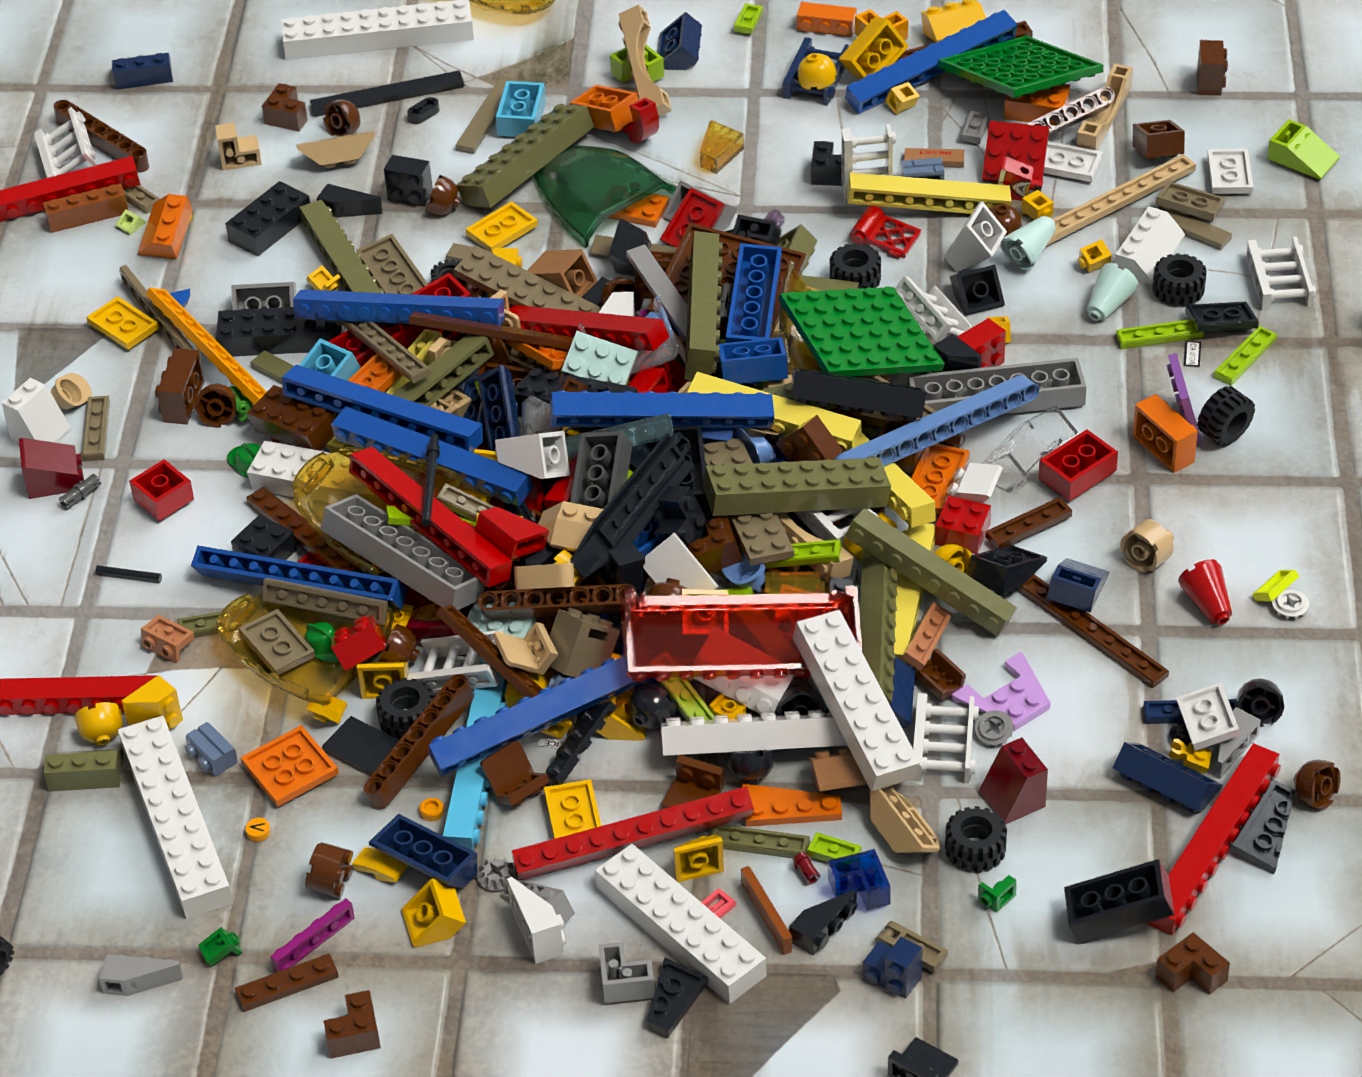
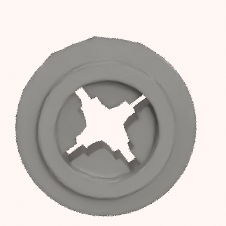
(997, 719)
(493, 881)

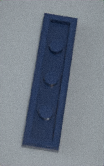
(1167, 711)

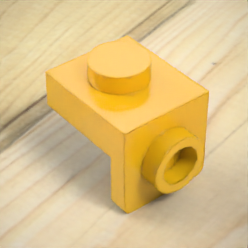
(323, 280)
(331, 712)

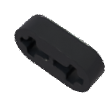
(423, 110)

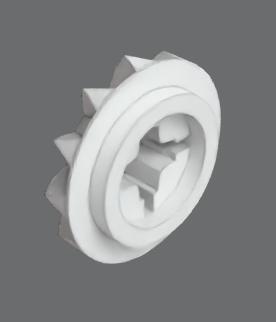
(1296, 599)

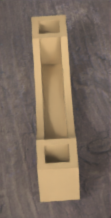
(635, 28)
(1096, 127)
(798, 535)

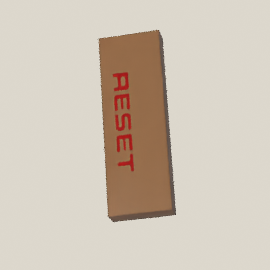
(949, 157)

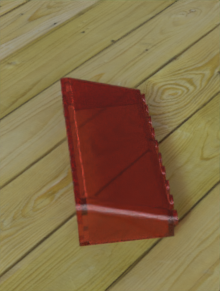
(723, 633)

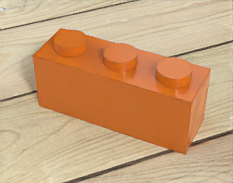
(826, 19)

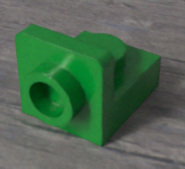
(998, 896)
(219, 945)

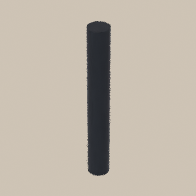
(128, 573)

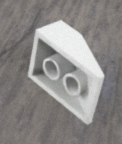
(536, 922)

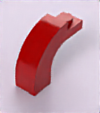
(644, 122)

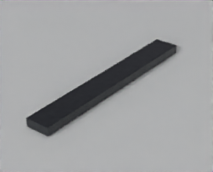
(393, 91)

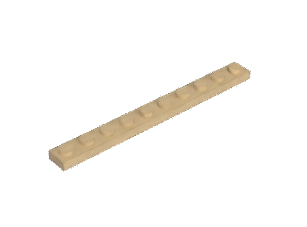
(1121, 196)

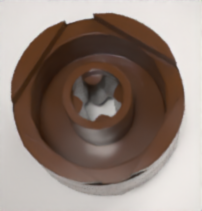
(329, 869)

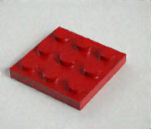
(1017, 141)

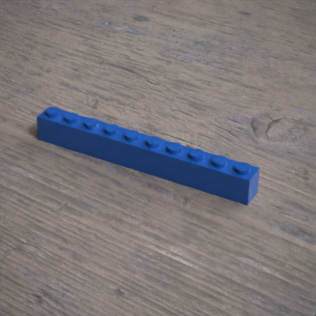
(924, 63)
(393, 307)
(337, 393)
(686, 409)
(472, 469)
(255, 568)
(531, 715)

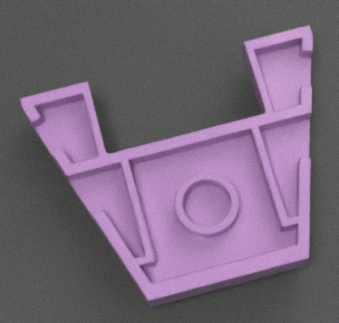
(1020, 699)

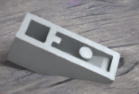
(1233, 748)

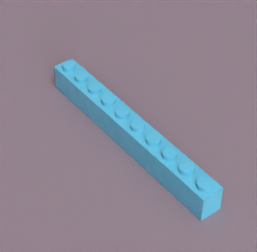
(470, 783)

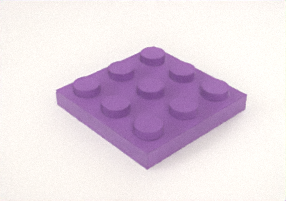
(1182, 397)

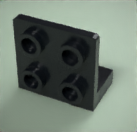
(921, 1060)

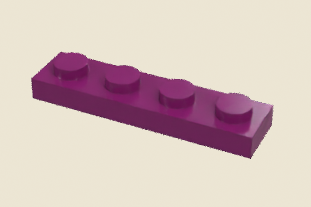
(313, 936)

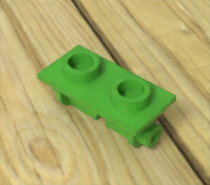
(243, 404)

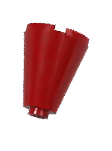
(1208, 590)

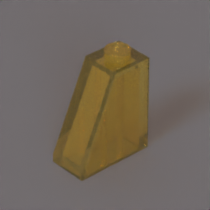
(720, 146)

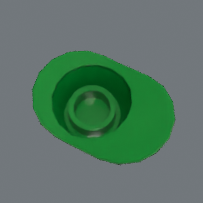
(243, 456)
(320, 638)

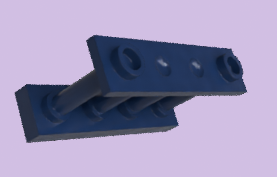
(791, 80)

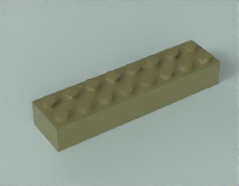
(524, 155)
(703, 305)
(796, 486)

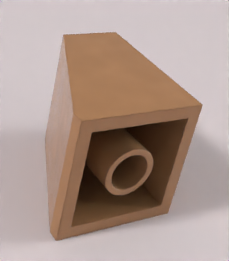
(565, 269)

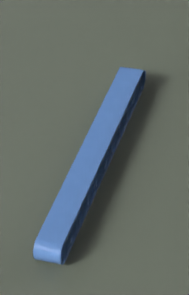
(947, 422)

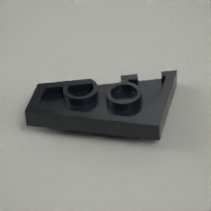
(674, 996)

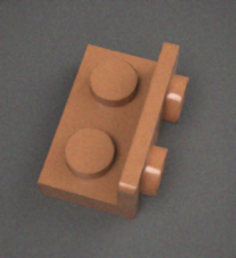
(165, 637)

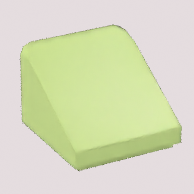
(129, 222)

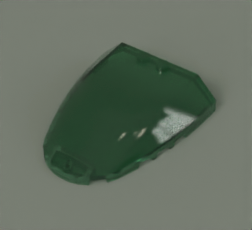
(592, 184)

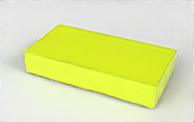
(1275, 585)

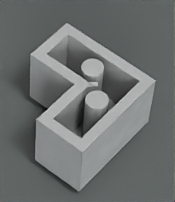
(624, 979)

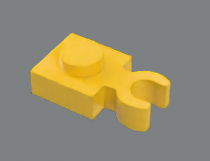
(1196, 760)

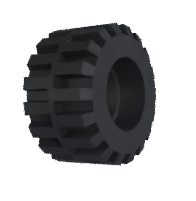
(856, 264)
(1179, 279)
(1226, 415)
(398, 696)
(975, 824)

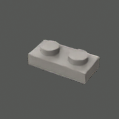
(975, 127)

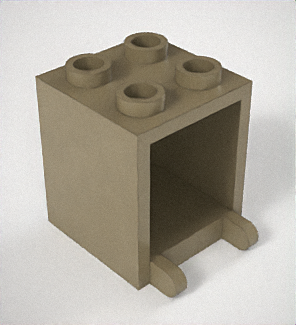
(581, 641)

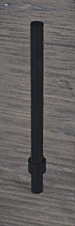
(432, 453)

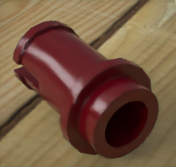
(803, 862)

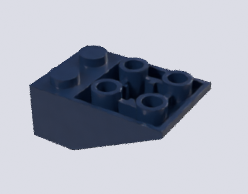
(1077, 584)

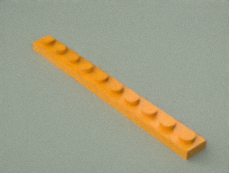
(207, 344)

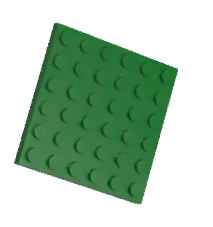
(1020, 66)
(861, 331)

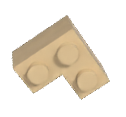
(236, 151)

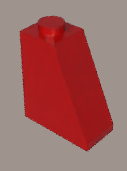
(510, 532)

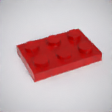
(694, 209)

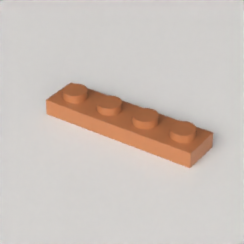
(926, 636)

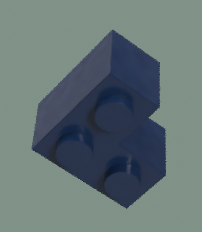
(894, 967)

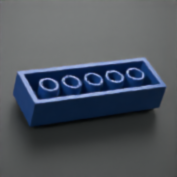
(754, 293)

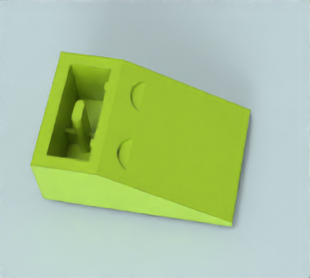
(1301, 150)

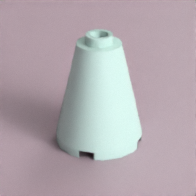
(1028, 242)
(1110, 291)

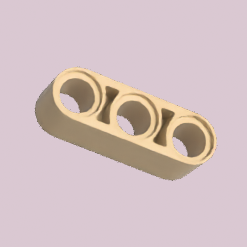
(544, 576)

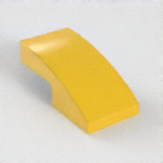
(382, 865)

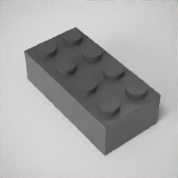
(600, 467)

